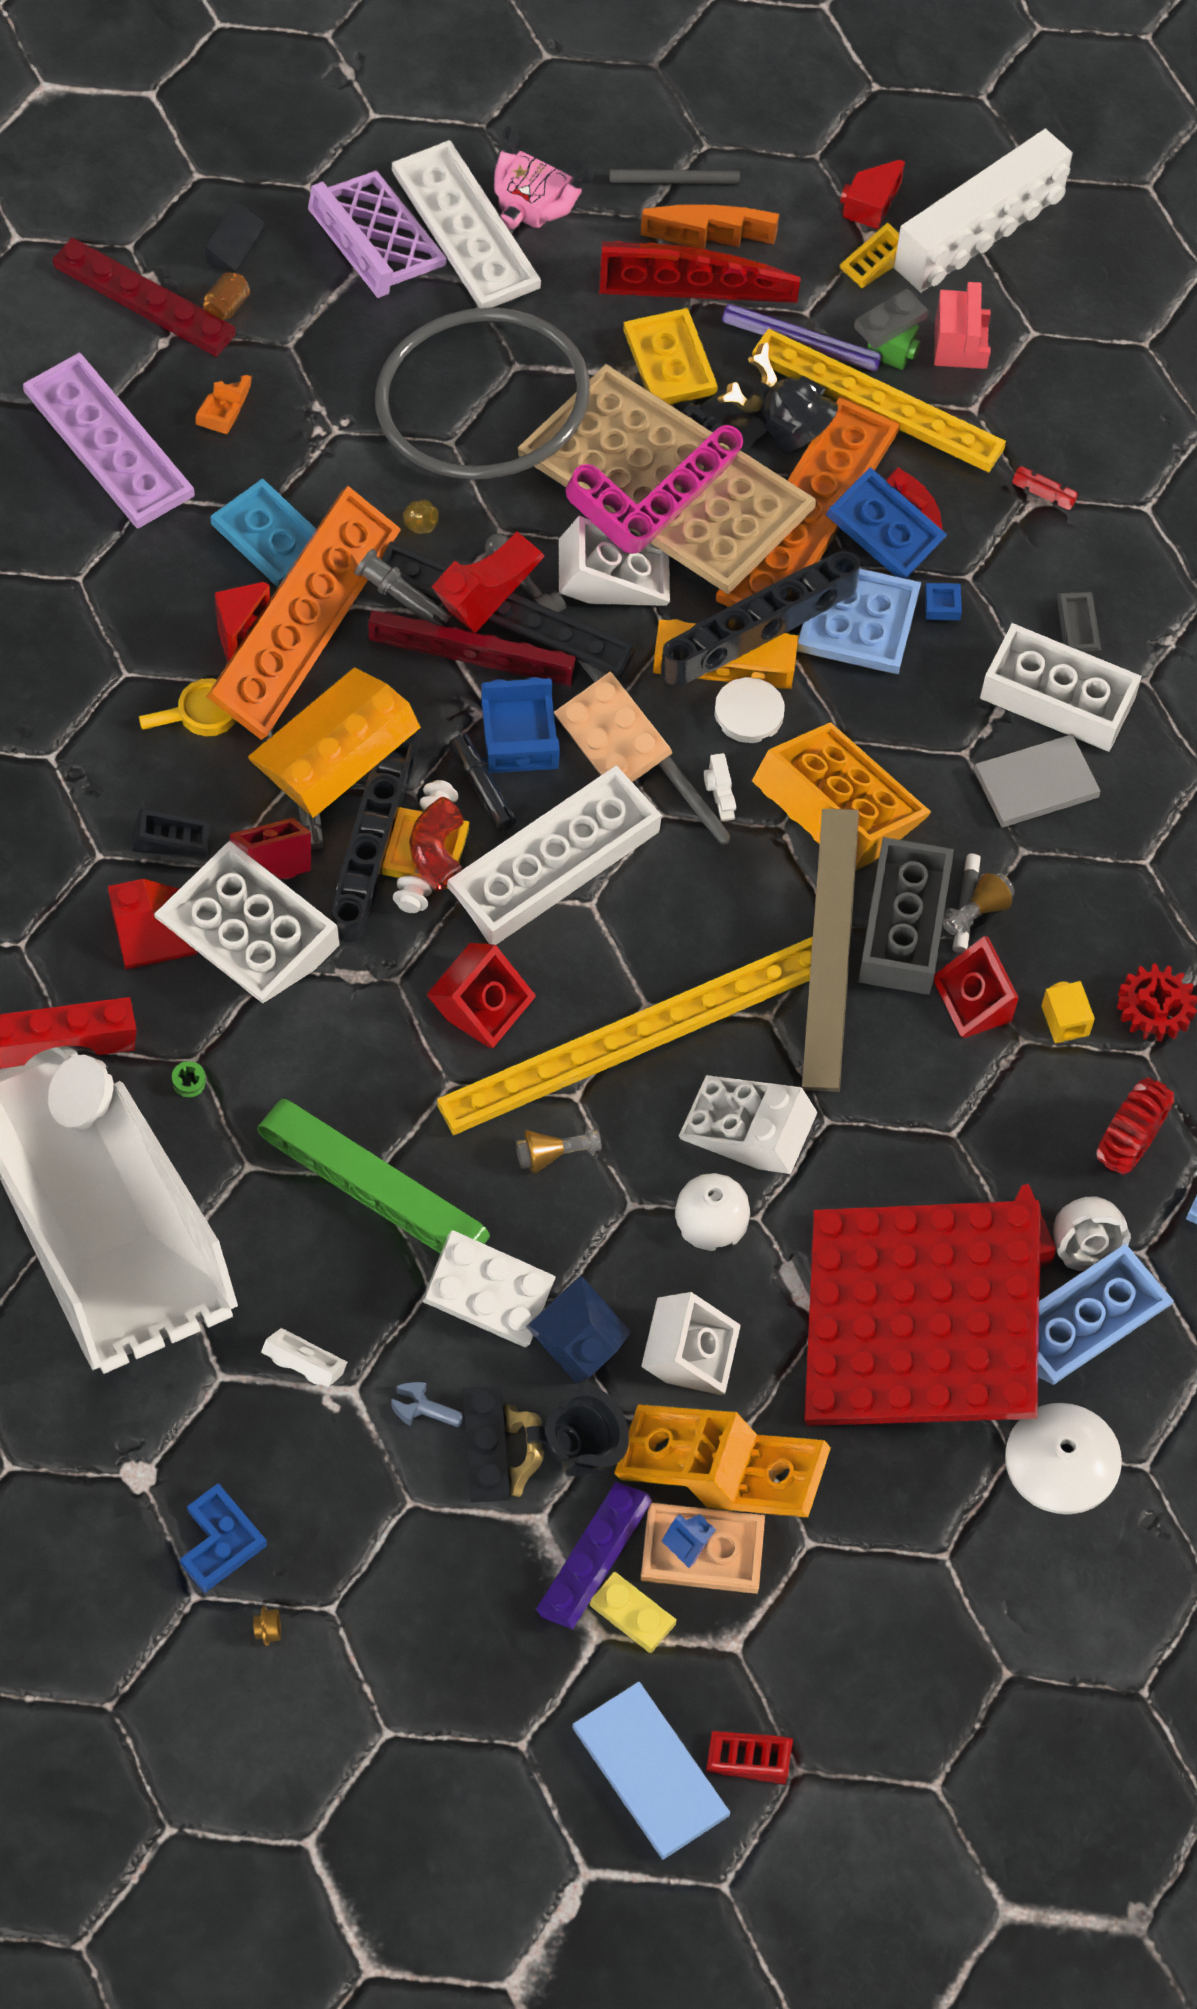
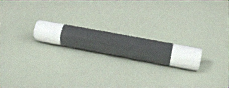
(968, 887)

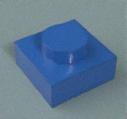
(943, 601)

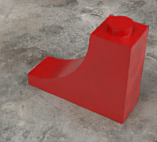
(480, 588)

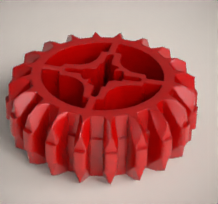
(1135, 1125)

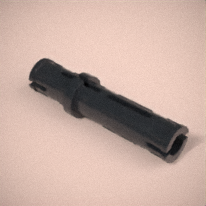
(475, 770)

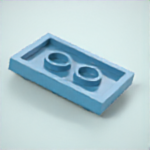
(264, 529)

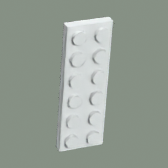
(466, 225)

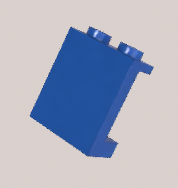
(519, 725)

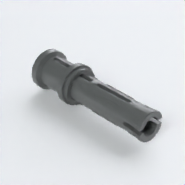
(390, 581)

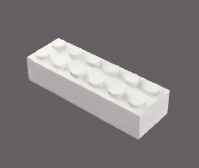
(982, 210)

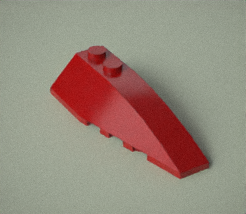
(690, 273)

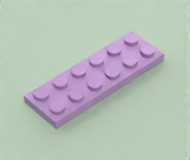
(108, 440)

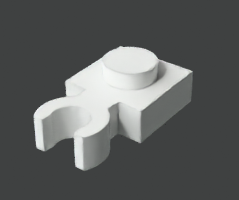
(719, 781)

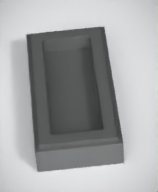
(1079, 622)

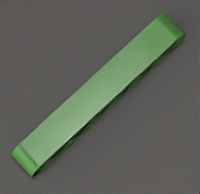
(366, 1176)

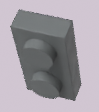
(891, 318)

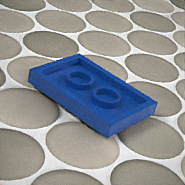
(886, 524)

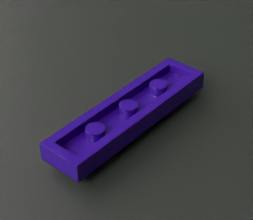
(594, 1555)

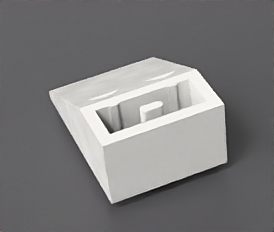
(750, 1122)

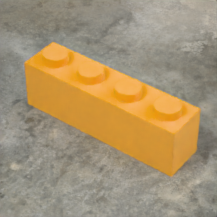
(769, 662)

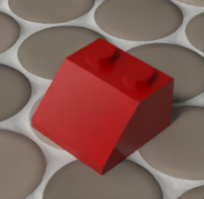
(481, 993)

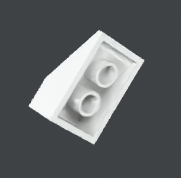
(602, 573)

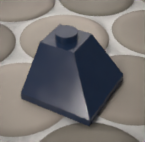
(579, 1330)

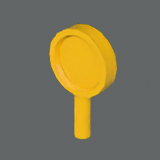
(195, 712)

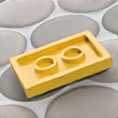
(670, 357)

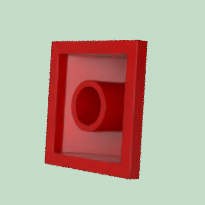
(237, 612)
(977, 990)

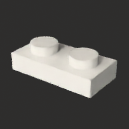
(296, 1353)

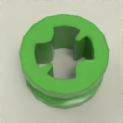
(182, 1069)

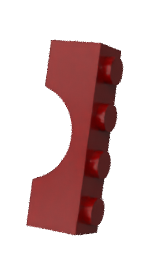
(97, 1025)

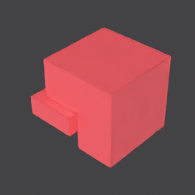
(961, 329)

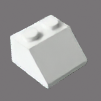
(691, 1343)

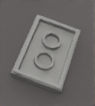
(1037, 780)

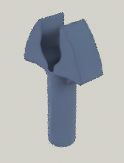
(423, 1406)

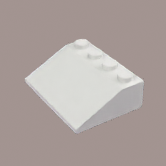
(249, 924)

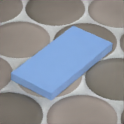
(651, 1770)

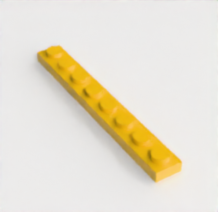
(913, 415)

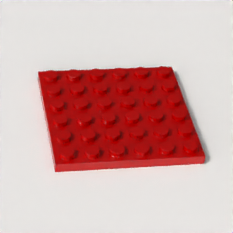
(924, 1314)

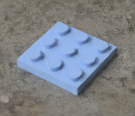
(866, 627)

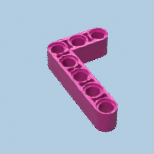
(664, 496)

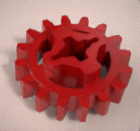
(1169, 995)

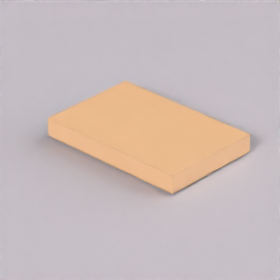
(727, 1561)

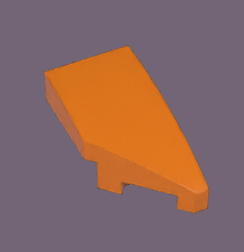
(223, 405)

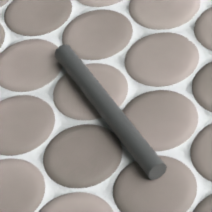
(674, 176)

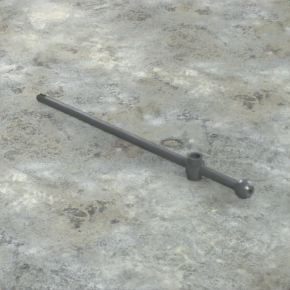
(555, 602)

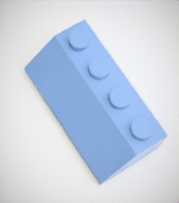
(1095, 1312)

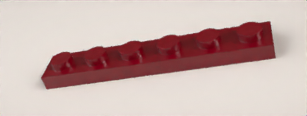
(144, 297)
(471, 647)

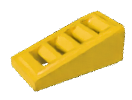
(885, 235)

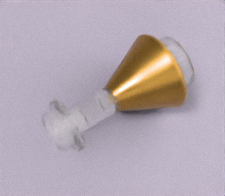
(991, 894)
(540, 1150)

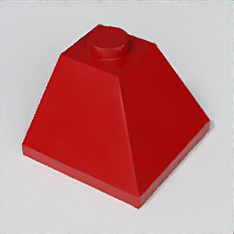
(139, 933)

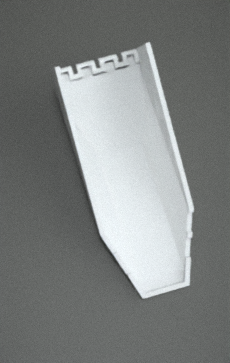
(108, 1221)

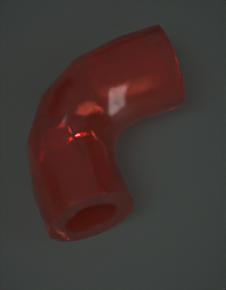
(429, 839)

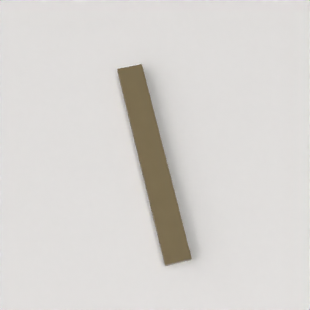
(830, 950)

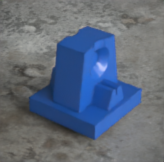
(688, 1537)

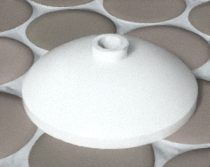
(1059, 1479)

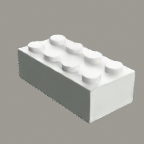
(1060, 687)

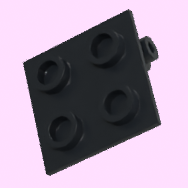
(716, 414)

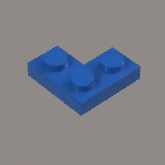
(229, 1542)

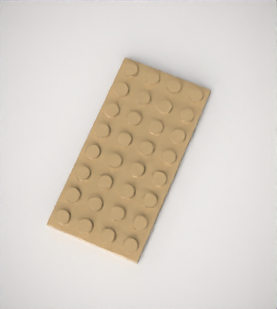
(642, 441)

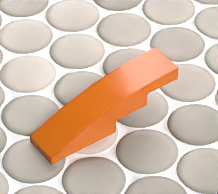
(698, 223)

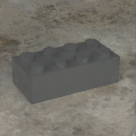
(906, 916)

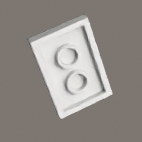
(488, 1288)

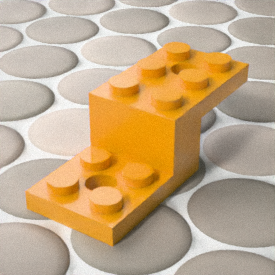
(723, 1460)

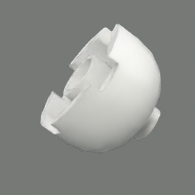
(712, 1211)
(1088, 1232)

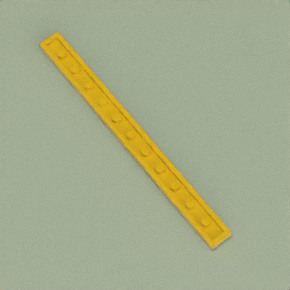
(626, 1038)

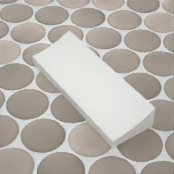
(555, 855)

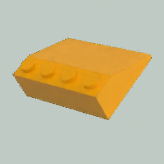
(336, 740)
(833, 773)

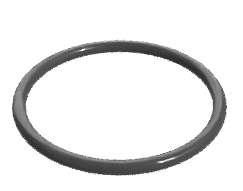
(495, 470)

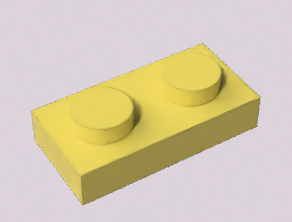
(632, 1612)

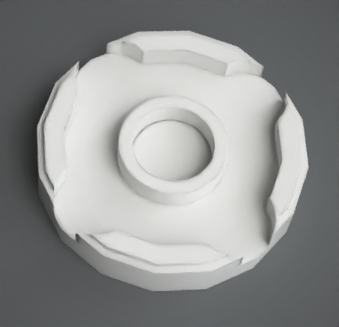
(749, 709)
(80, 1092)

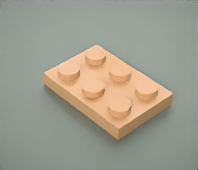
(612, 729)

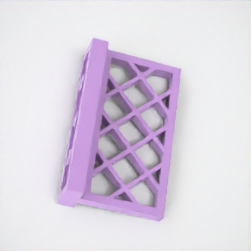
(354, 238)

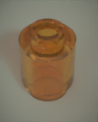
(227, 295)

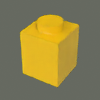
(1067, 1011)

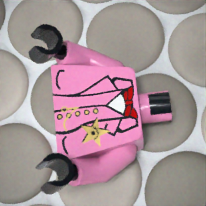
(532, 189)

